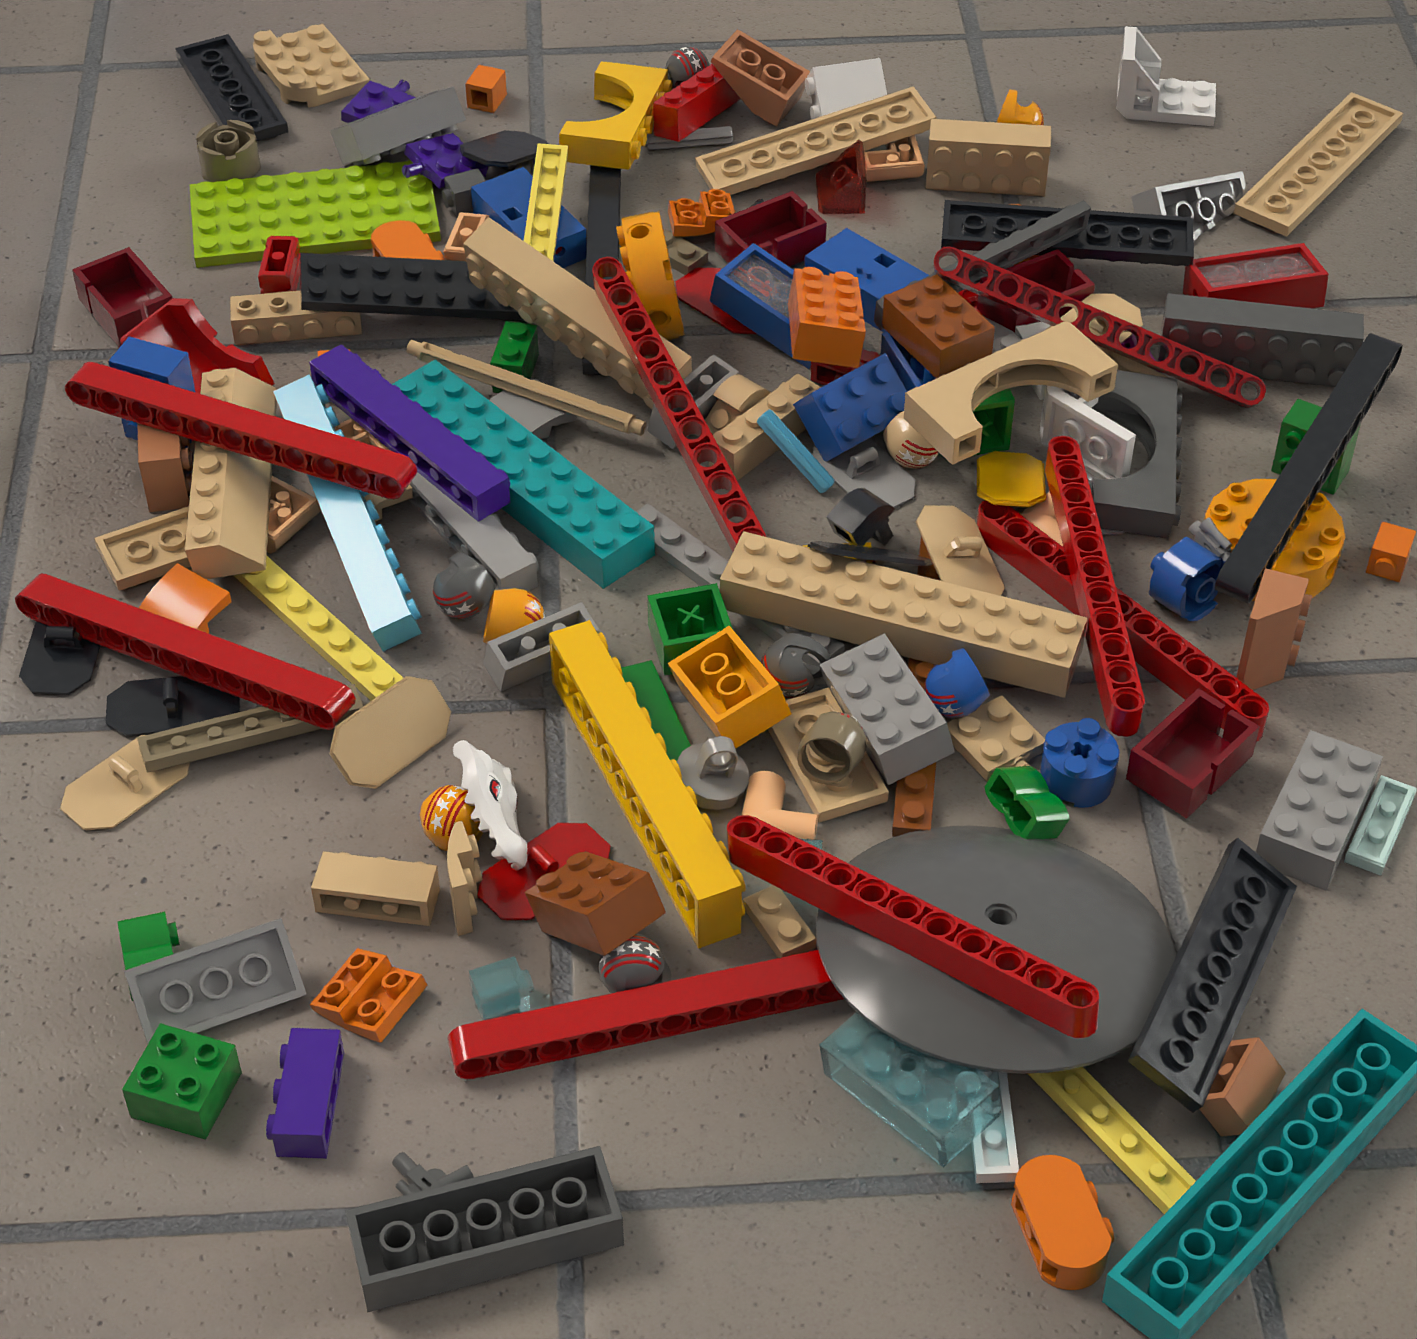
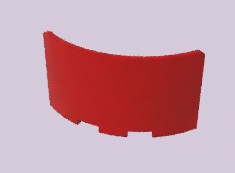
(184, 328)

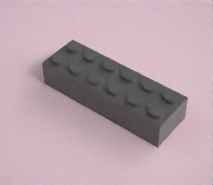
(1264, 338)
(484, 1228)

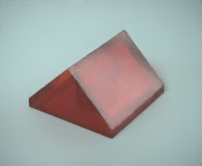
(843, 183)

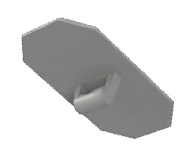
(872, 469)

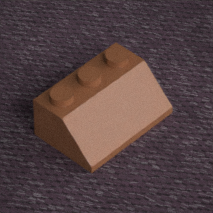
(1273, 629)

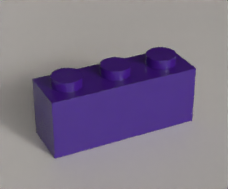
(306, 1093)

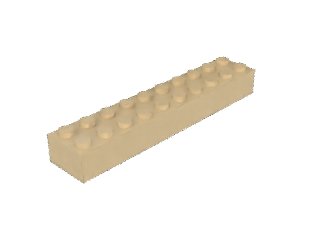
(917, 613)

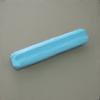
(795, 451)

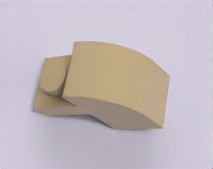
(734, 398)

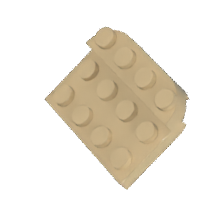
(308, 65)

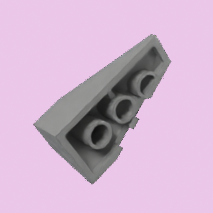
(1203, 199)

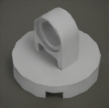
(714, 773)

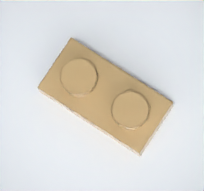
(779, 922)

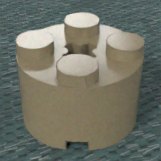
(228, 151)

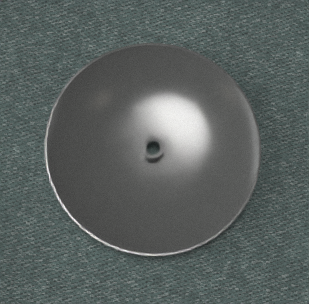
(1029, 895)

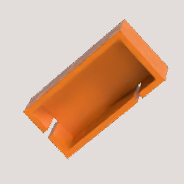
(826, 317)

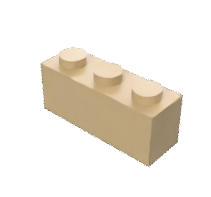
(376, 888)

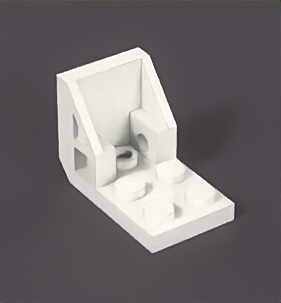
(1148, 98)
(1102, 442)

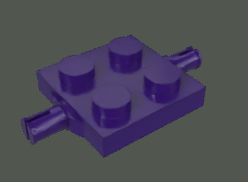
(375, 98)
(438, 158)

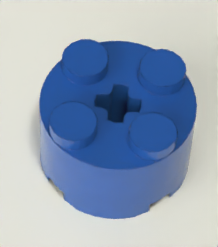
(1186, 579)
(1080, 762)

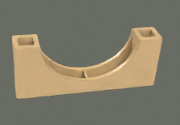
(1053, 357)

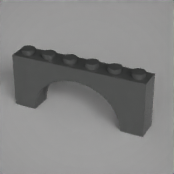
(1148, 498)

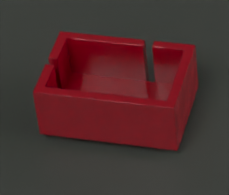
(778, 226)
(1050, 270)
(119, 291)
(1187, 758)

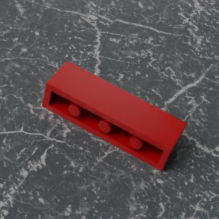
(692, 104)

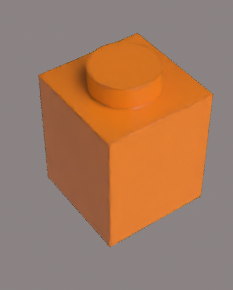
(486, 88)
(1390, 551)

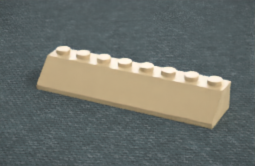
(230, 489)

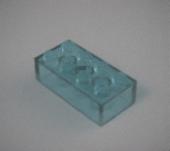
(918, 1095)

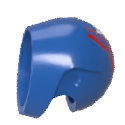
(956, 686)

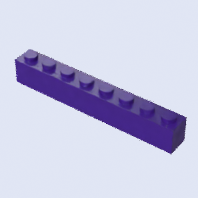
(411, 431)

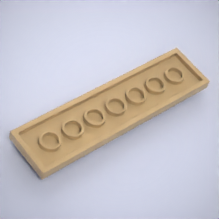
(815, 142)
(1318, 164)

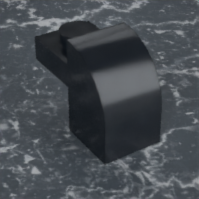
(860, 517)

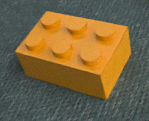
(729, 687)

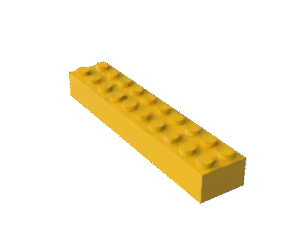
(647, 785)

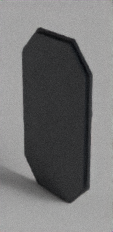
(502, 149)
(864, 553)
(57, 660)
(165, 704)

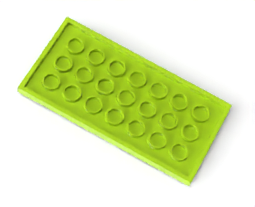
(322, 208)

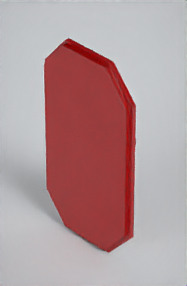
(696, 291)
(504, 887)

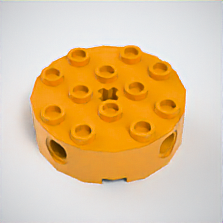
(650, 271)
(1311, 550)

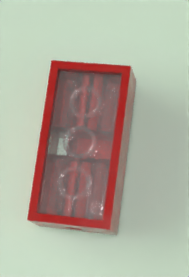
(1267, 276)

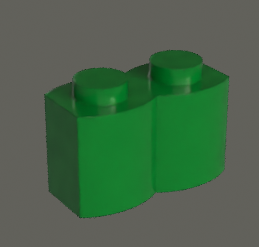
(1026, 802)
(146, 939)

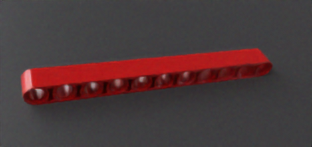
(1115, 327)
(673, 396)
(242, 430)
(1094, 588)
(1152, 641)
(187, 651)
(915, 927)
(640, 1015)

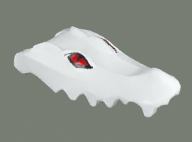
(495, 802)

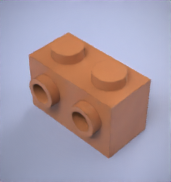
(1242, 1086)

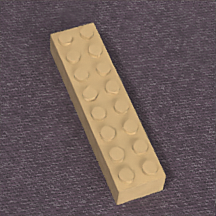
(556, 303)

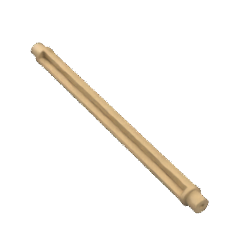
(528, 388)

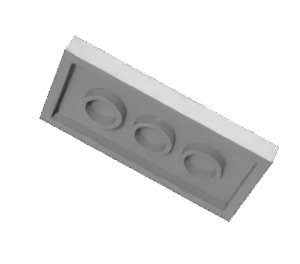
(216, 980)

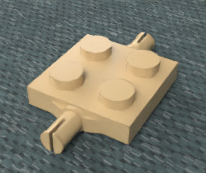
(995, 737)

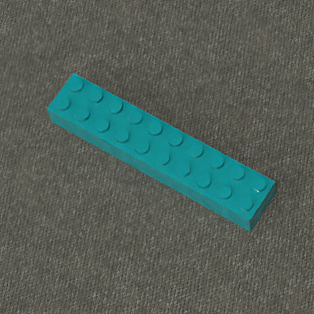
(546, 489)
(1264, 1181)

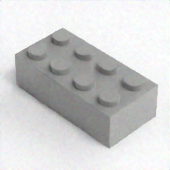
(399, 125)
(897, 715)
(1318, 809)

